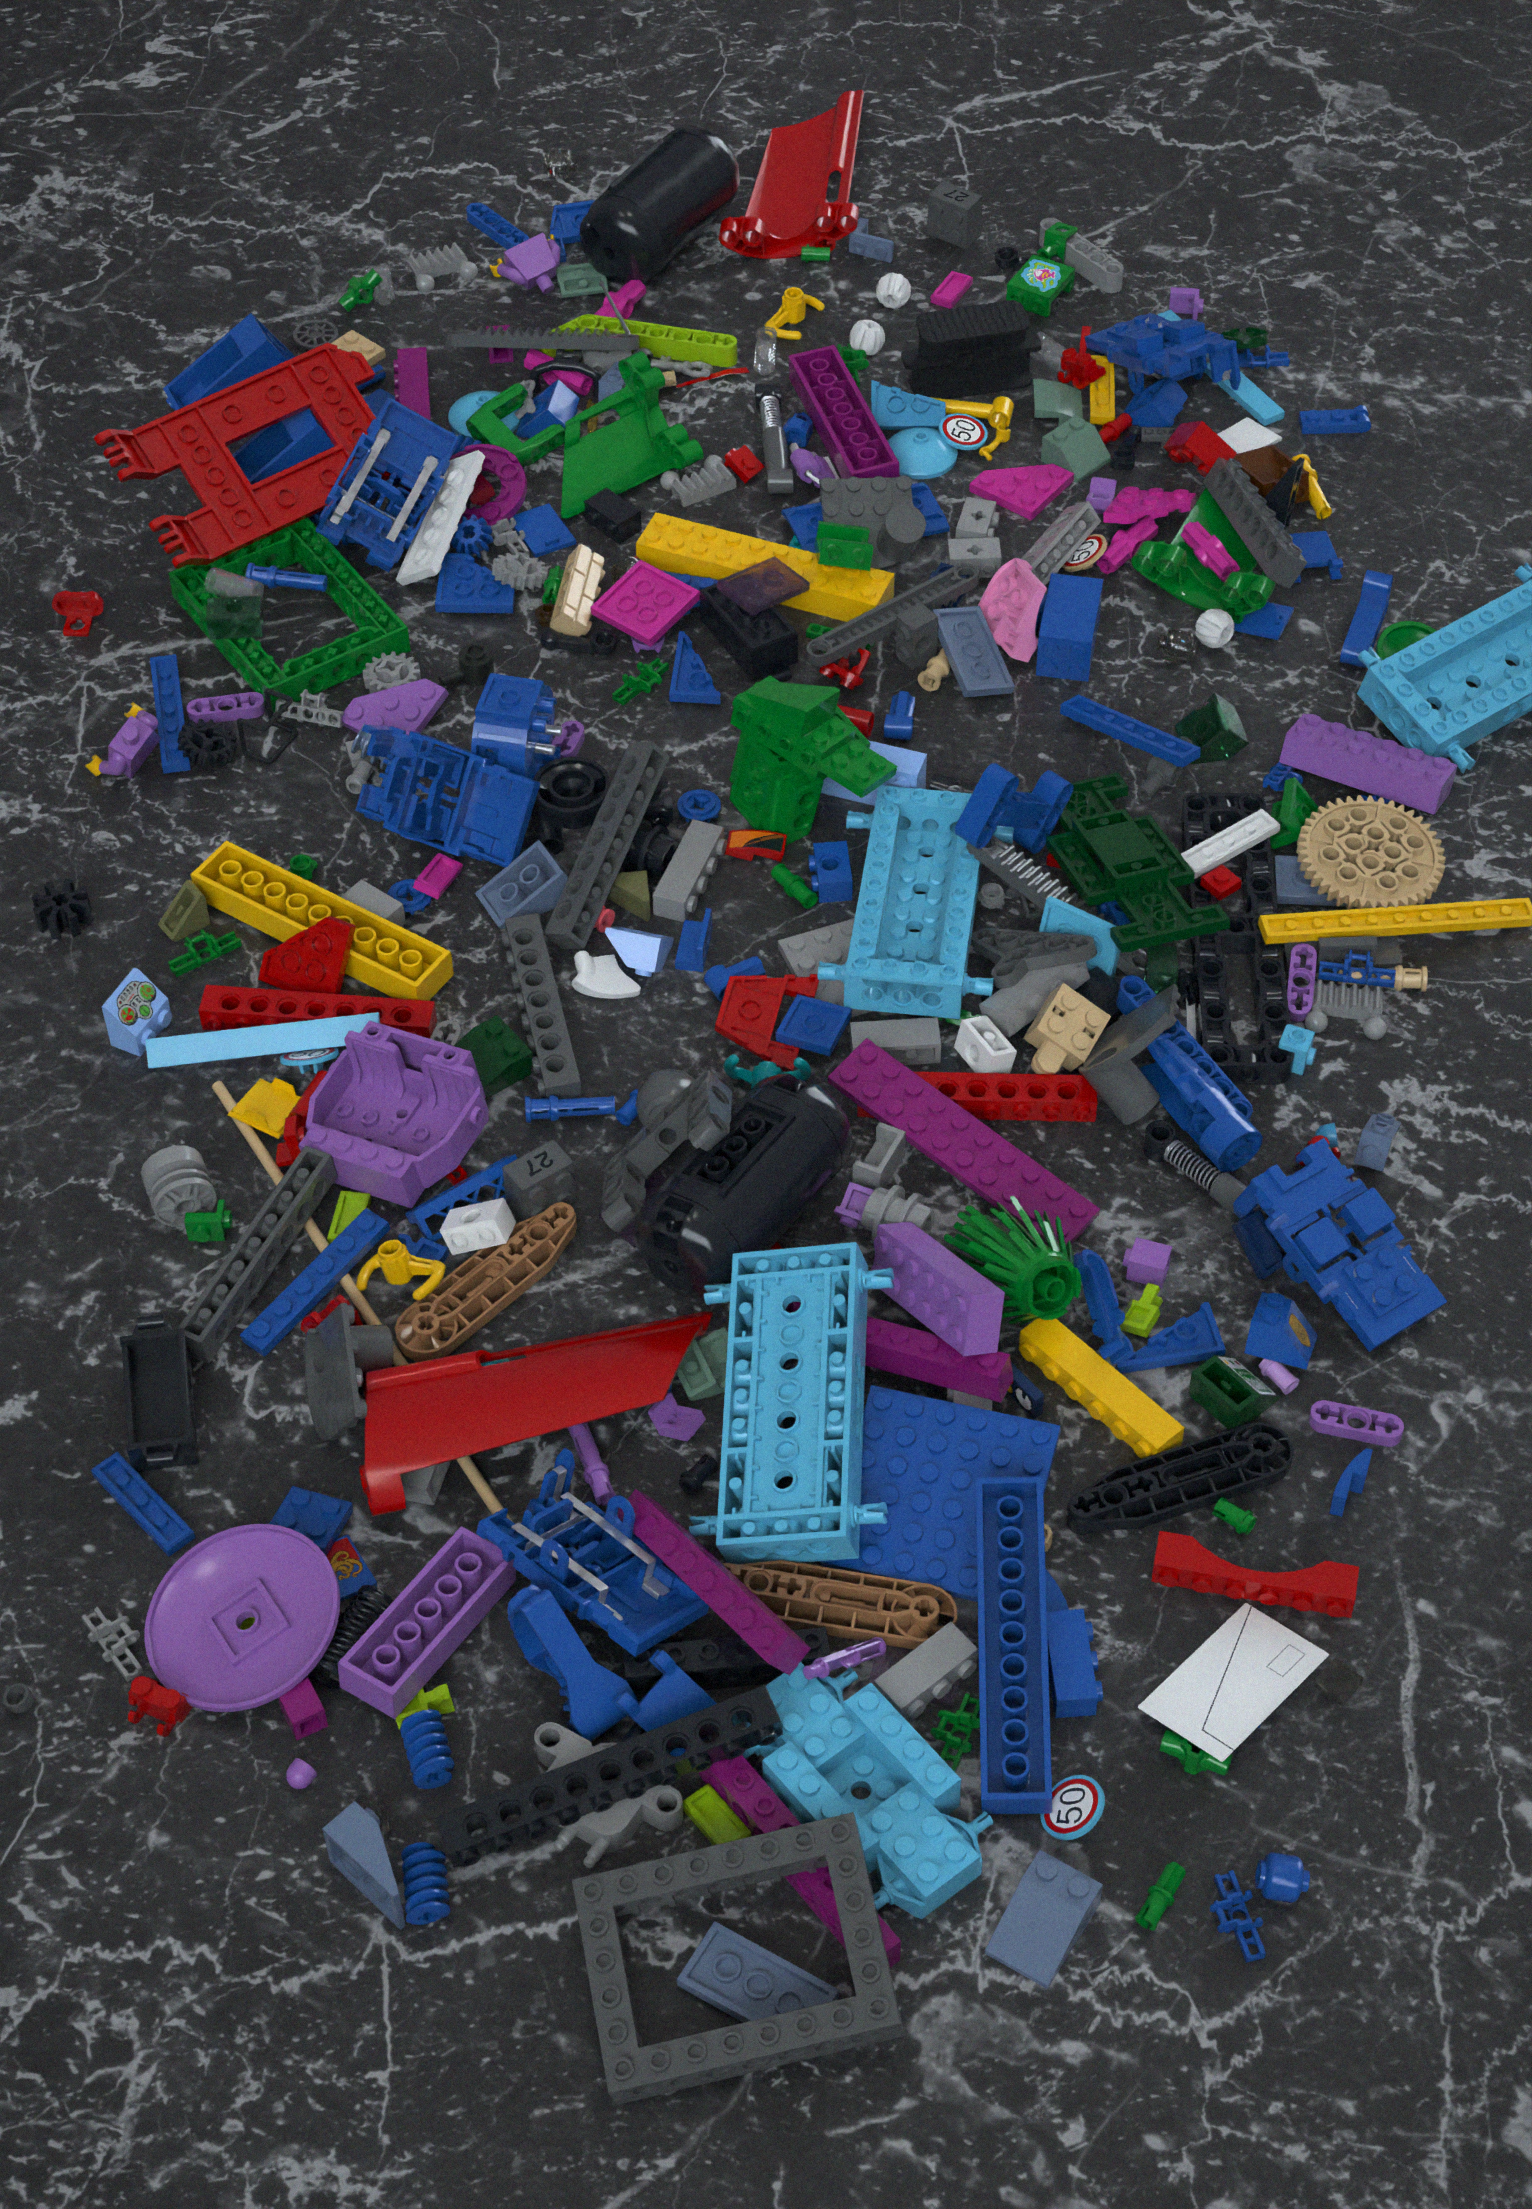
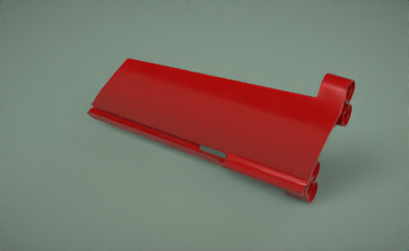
(792, 184)
(459, 1408)

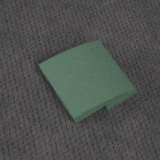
(579, 280)
(1056, 400)
(704, 1366)

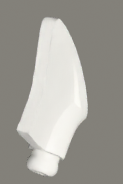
(602, 977)

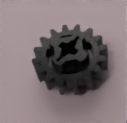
(207, 743)

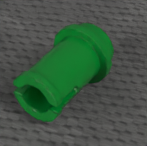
(815, 253)
(1235, 1516)

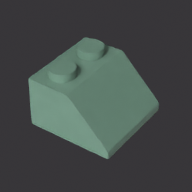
(1075, 448)

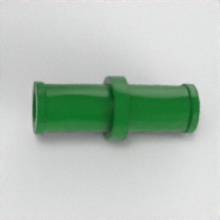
(794, 886)

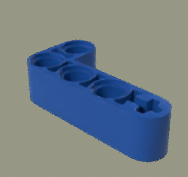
(1368, 617)

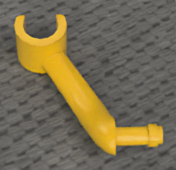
(1002, 435)

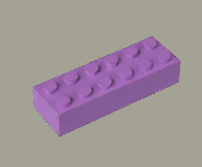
(1368, 763)
(940, 1288)
(426, 1623)

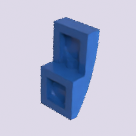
(1351, 1480)

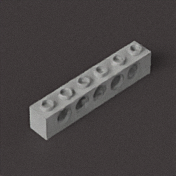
(1061, 540)

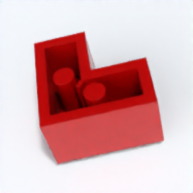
(1197, 444)

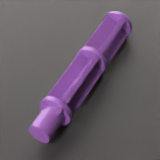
(848, 1657)

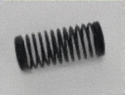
(369, 1607)

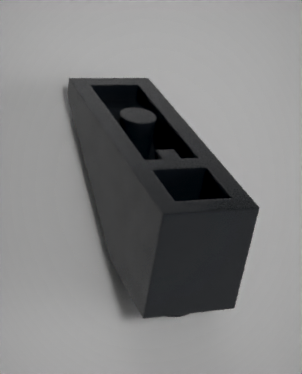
(1283, 494)

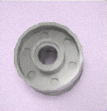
(177, 1184)

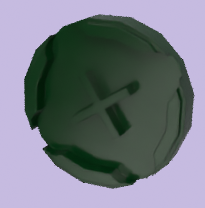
(1251, 338)

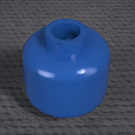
(1281, 1877)

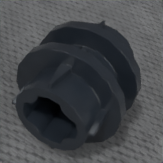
(650, 850)

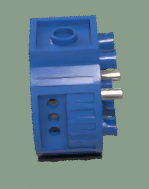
(516, 724)

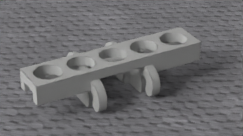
(509, 537)
(323, 711)
(108, 1627)

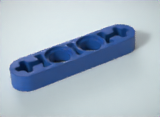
(480, 215)

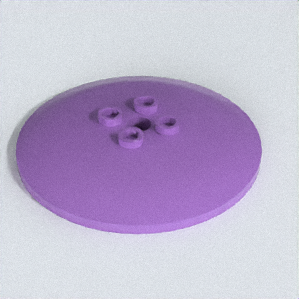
(218, 1584)

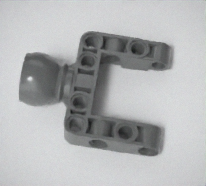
(671, 1110)

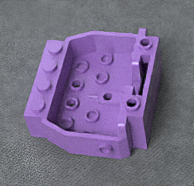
(396, 1112)

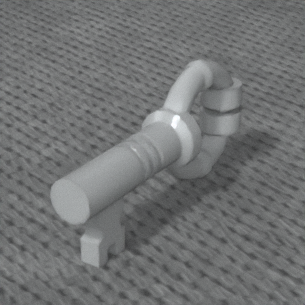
(666, 364)
(529, 405)

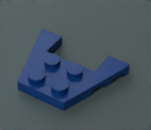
(566, 223)

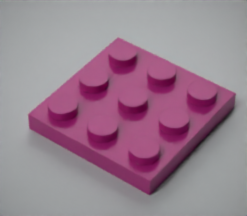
(645, 602)

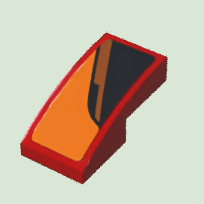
(752, 842)

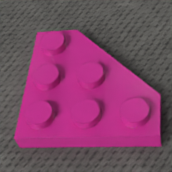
(1022, 488)
(1136, 503)

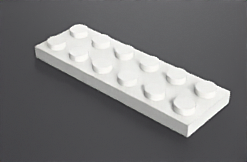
(441, 520)

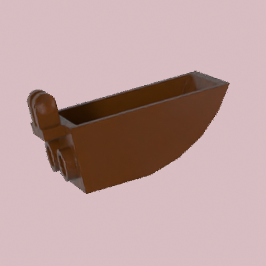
(1267, 467)

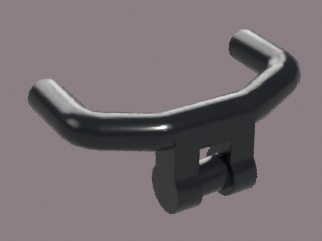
(566, 362)

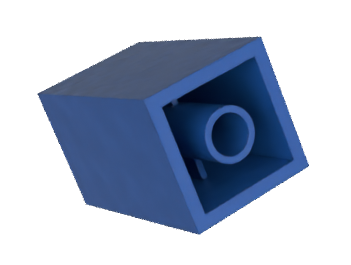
(1069, 627)

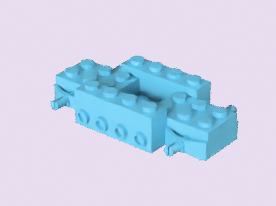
(868, 1744)

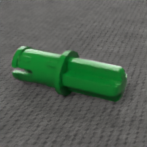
(552, 585)
(1160, 1896)

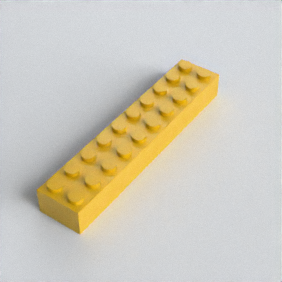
(717, 553)
(287, 904)

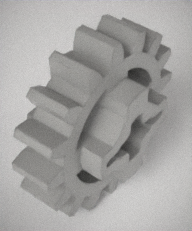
(519, 571)
(390, 672)

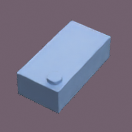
(909, 773)

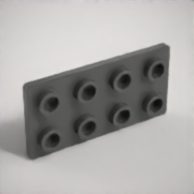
(1383, 949)

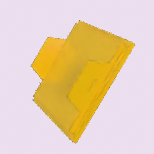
(266, 1106)

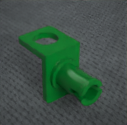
(1056, 241)

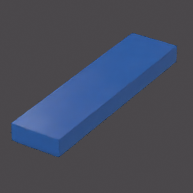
(143, 1504)

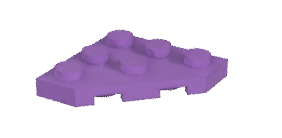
(402, 706)

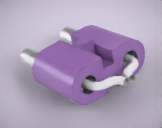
(809, 465)

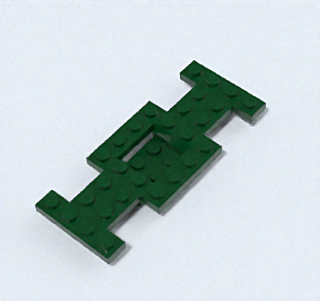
(1138, 867)

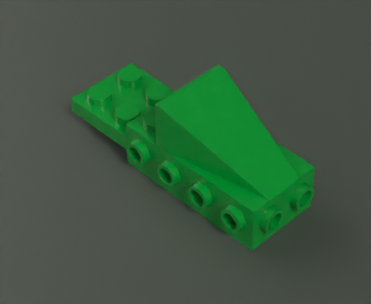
(802, 728)

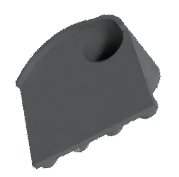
(881, 506)
(1110, 1062)
(335, 1369)

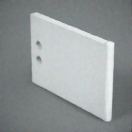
(1248, 436)

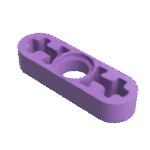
(244, 700)
(1307, 973)
(1363, 1434)

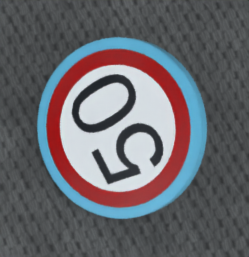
(963, 431)
(306, 1058)
(1075, 1807)

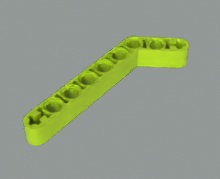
(665, 340)

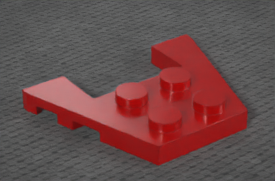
(752, 1009)

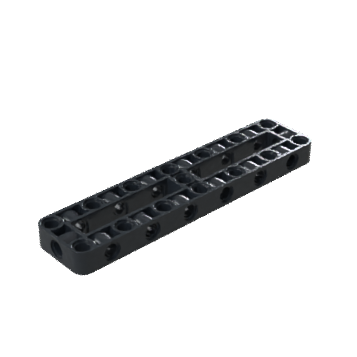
(1241, 1063)

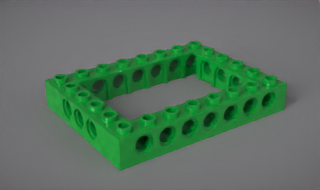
(324, 667)

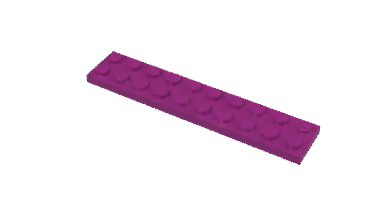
(959, 1141)

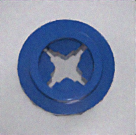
(703, 799)
(399, 892)

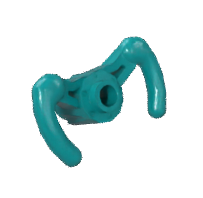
(764, 1070)

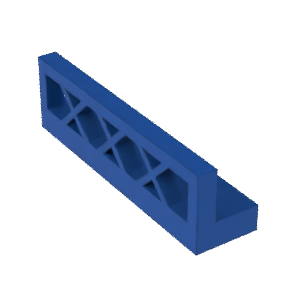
(458, 1192)

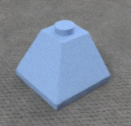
(640, 949)

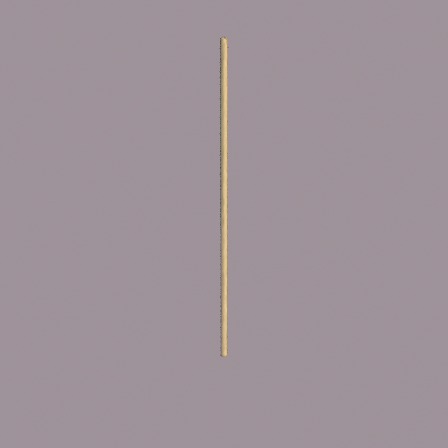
(347, 1283)

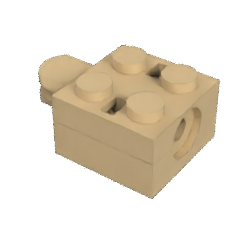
(1064, 1031)

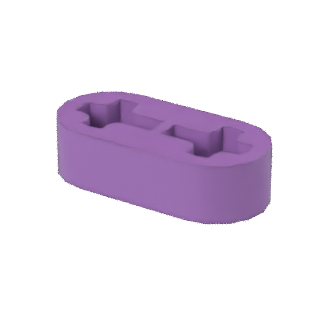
(573, 743)

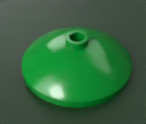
(1400, 636)

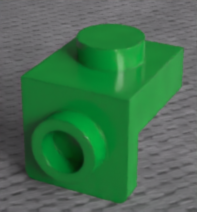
(209, 1226)

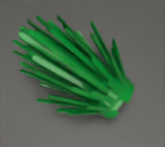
(1037, 1276)

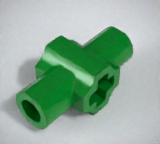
(353, 296)
(1192, 1762)

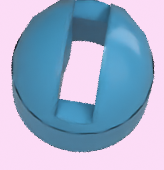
(1329, 1132)

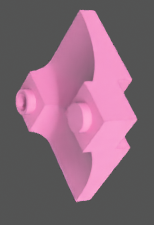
(1012, 608)

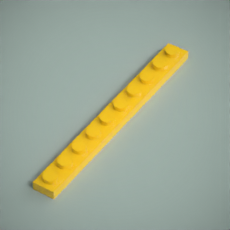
(1396, 920)

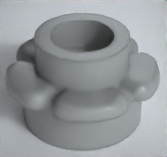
(991, 895)

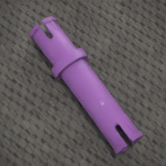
(594, 1470)

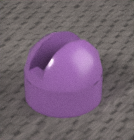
(300, 1774)

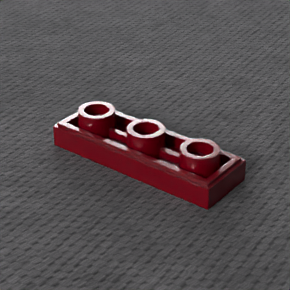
(482, 491)

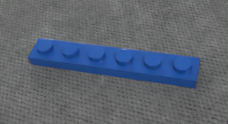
(169, 711)
(1130, 731)
(315, 1282)

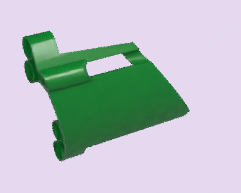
(627, 449)
(1179, 570)

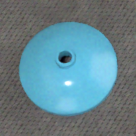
(468, 405)
(922, 453)

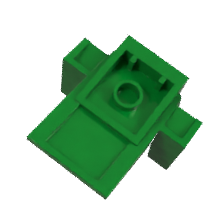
(774, 791)

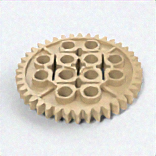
(1370, 854)

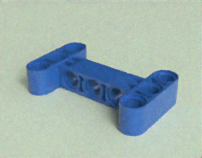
(999, 804)

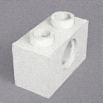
(984, 1046)
(478, 1226)

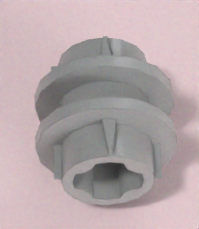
(891, 1207)

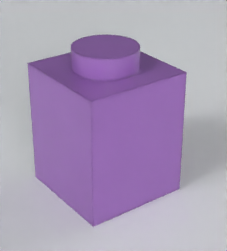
(1147, 1262)

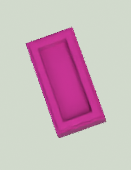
(951, 289)
(438, 876)

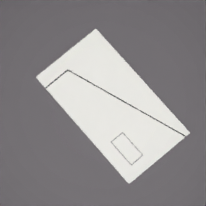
(1233, 1681)

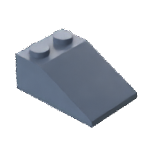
(526, 886)
(361, 1856)
(1044, 1919)

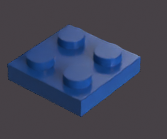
(813, 1025)
(314, 1516)

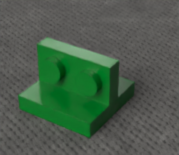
(1291, 813)

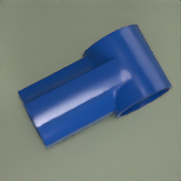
(900, 718)
(718, 976)

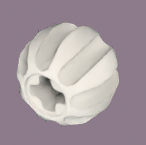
(893, 290)
(867, 336)
(1214, 628)

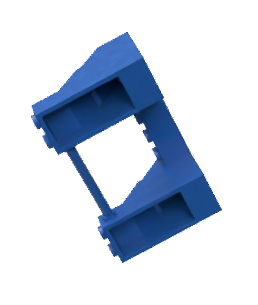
(235, 357)

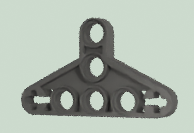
(1026, 951)

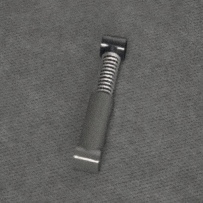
(774, 440)
(1163, 1145)

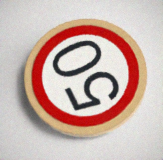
(1087, 553)

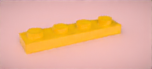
(1102, 394)

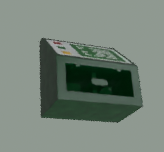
(1230, 1391)

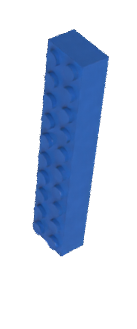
(1013, 1646)

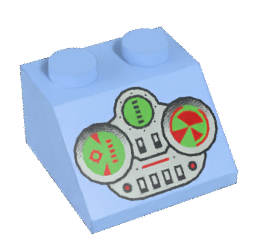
(135, 1013)

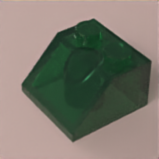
(1214, 729)

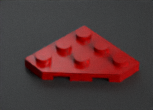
(311, 959)

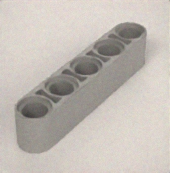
(1088, 260)

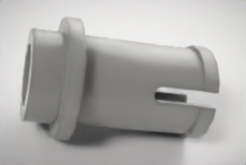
(359, 777)

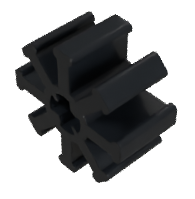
(62, 909)

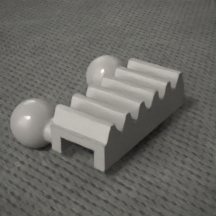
(438, 264)
(702, 486)
(1347, 1003)

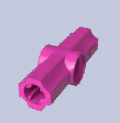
(623, 299)
(573, 380)
(1126, 543)
(1209, 550)

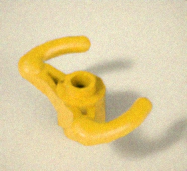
(792, 311)
(401, 1267)

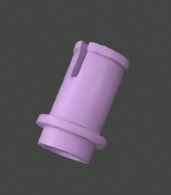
(1279, 1375)

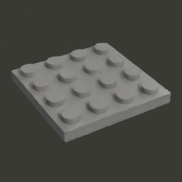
(824, 944)

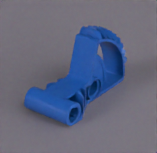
(557, 1650)

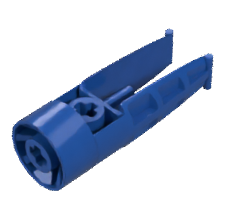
(1201, 1106)

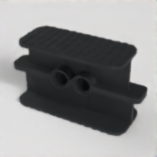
(971, 351)

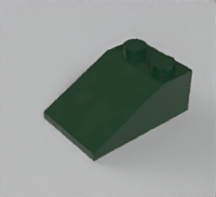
(498, 1055)

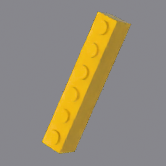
(1100, 1388)

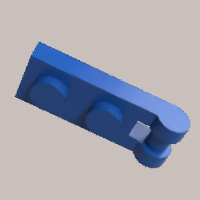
(1335, 421)

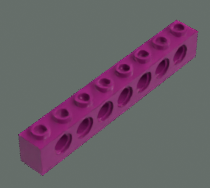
(763, 1813)

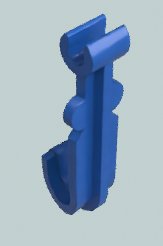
(1103, 1305)

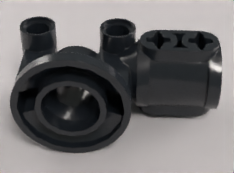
(573, 794)

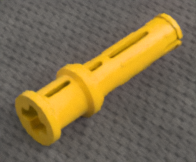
(1316, 495)

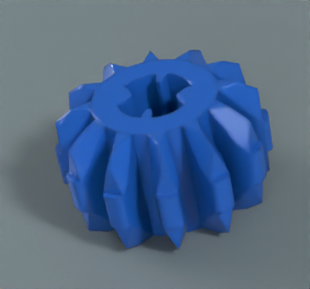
(481, 536)

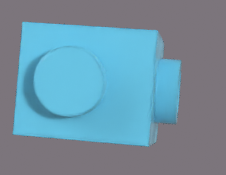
(1299, 1042)

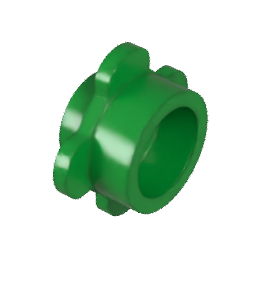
(302, 866)

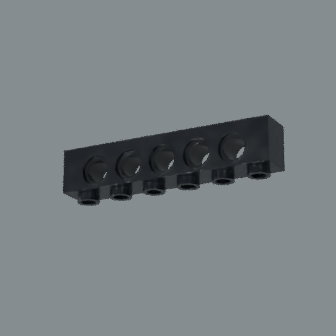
(717, 1662)

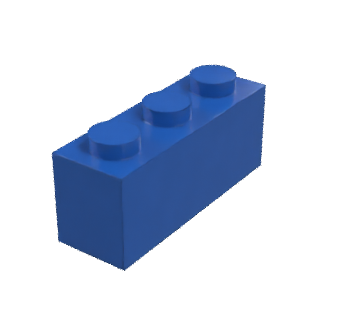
(1072, 1664)

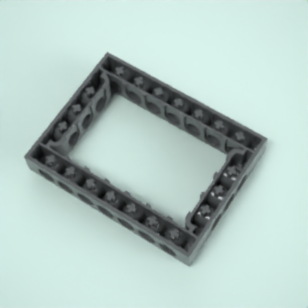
(755, 2045)

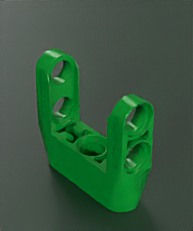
(488, 427)

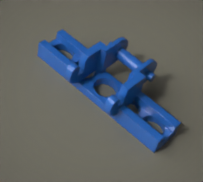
(1270, 359)
(1278, 775)
(1348, 970)
(1232, 1898)

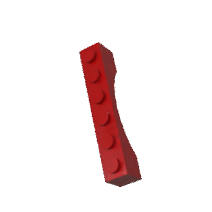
(1321, 1588)

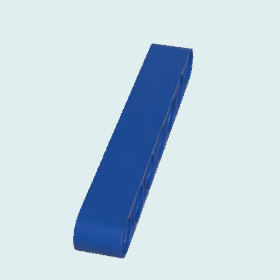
(1134, 993)

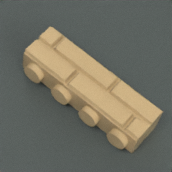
(577, 592)

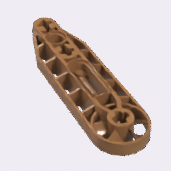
(481, 1282)
(848, 1599)

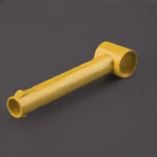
(996, 413)

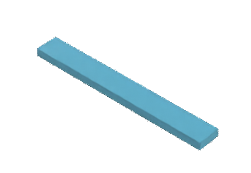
(1247, 395)
(254, 1041)

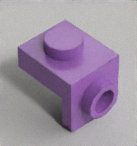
(1186, 301)
(1101, 493)
(853, 1205)
(675, 1420)

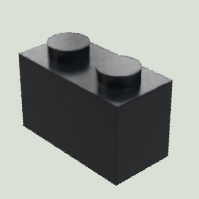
(612, 515)

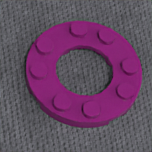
(512, 478)

